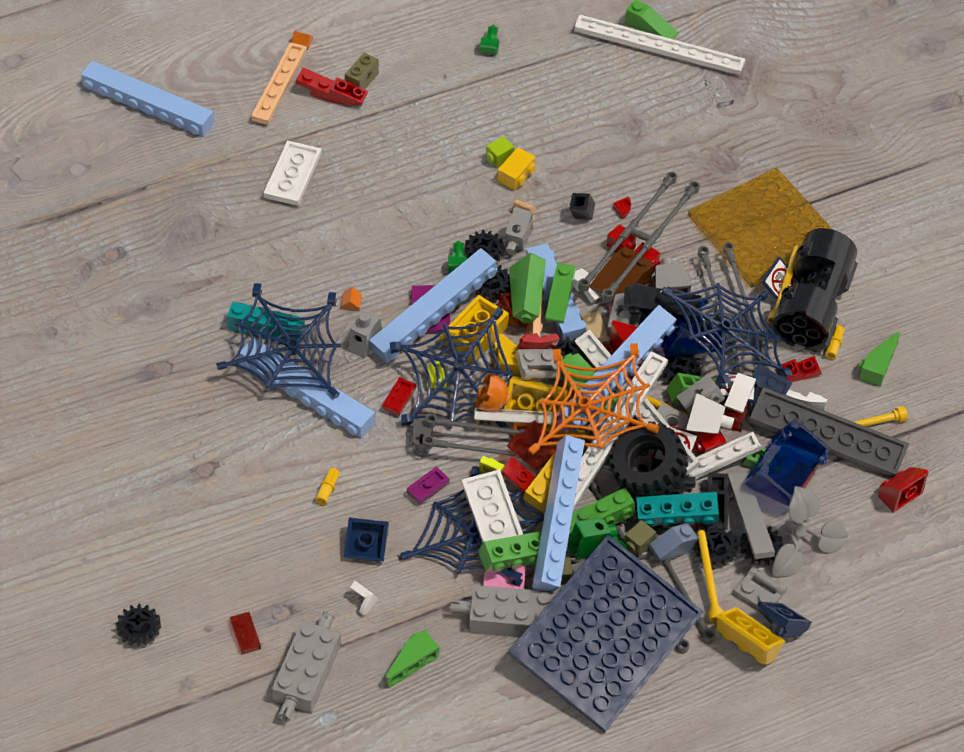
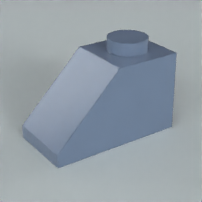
(674, 542)

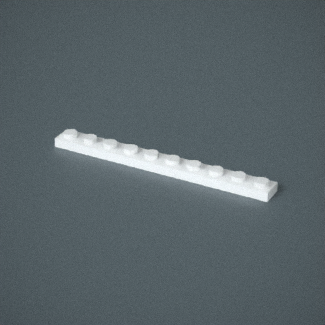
(659, 45)
(598, 356)
(595, 457)

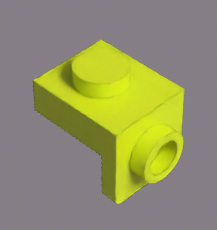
(433, 378)
(489, 464)

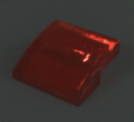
(523, 441)

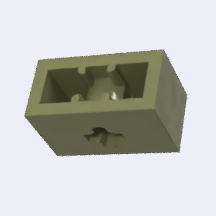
(363, 71)

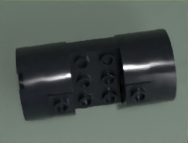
(822, 271)

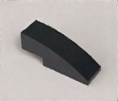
(719, 483)

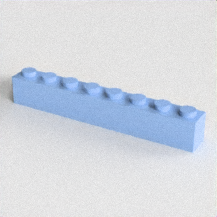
(147, 98)
(435, 304)
(648, 336)
(341, 411)
(558, 514)

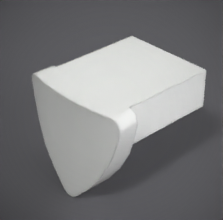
(369, 598)

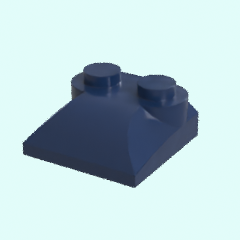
(366, 539)
(784, 619)

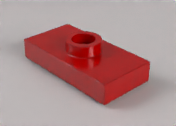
(399, 396)
(517, 475)

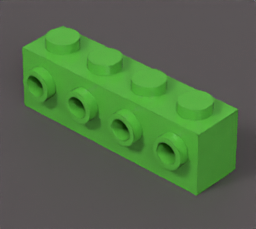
(611, 508)
(510, 552)

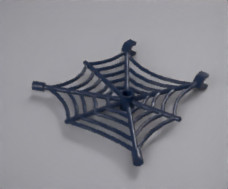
(726, 327)
(291, 345)
(396, 347)
(472, 534)

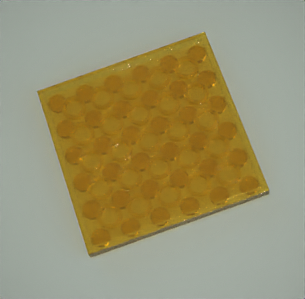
(761, 220)

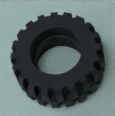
(659, 480)

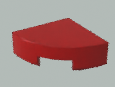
(623, 207)

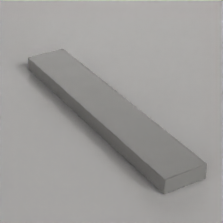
(751, 516)

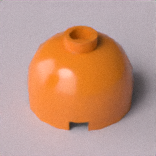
(493, 394)

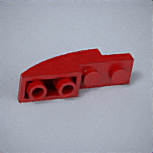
(330, 90)

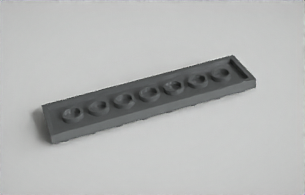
(844, 437)

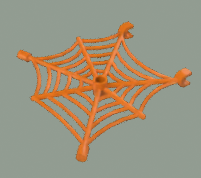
(586, 404)

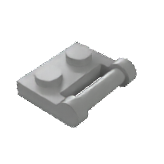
(536, 360)
(753, 593)

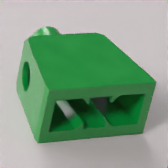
(588, 535)

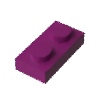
(428, 485)

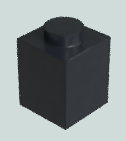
(582, 206)

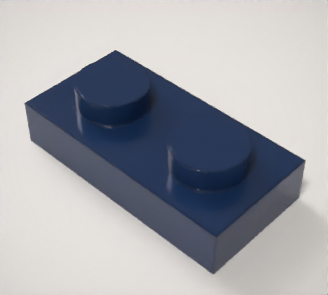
(771, 380)

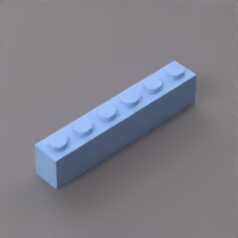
(573, 325)

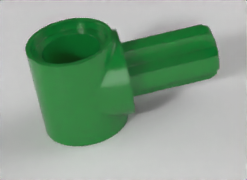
(490, 43)
(457, 257)

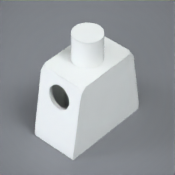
(707, 416)

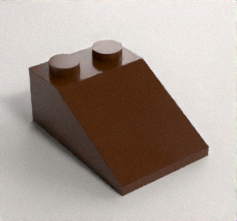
(639, 274)

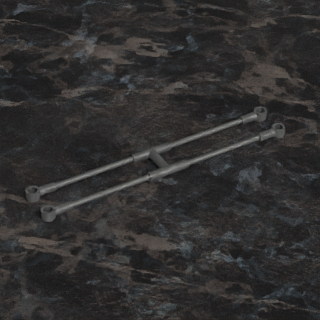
(732, 261)
(607, 294)
(444, 444)
(700, 622)

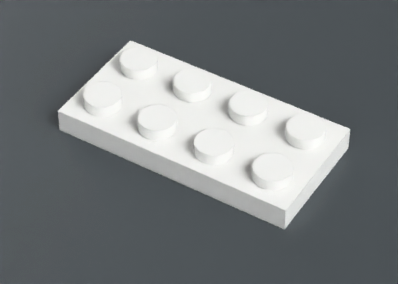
(292, 173)
(491, 506)

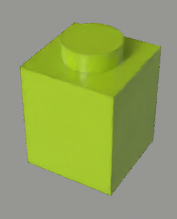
(499, 151)

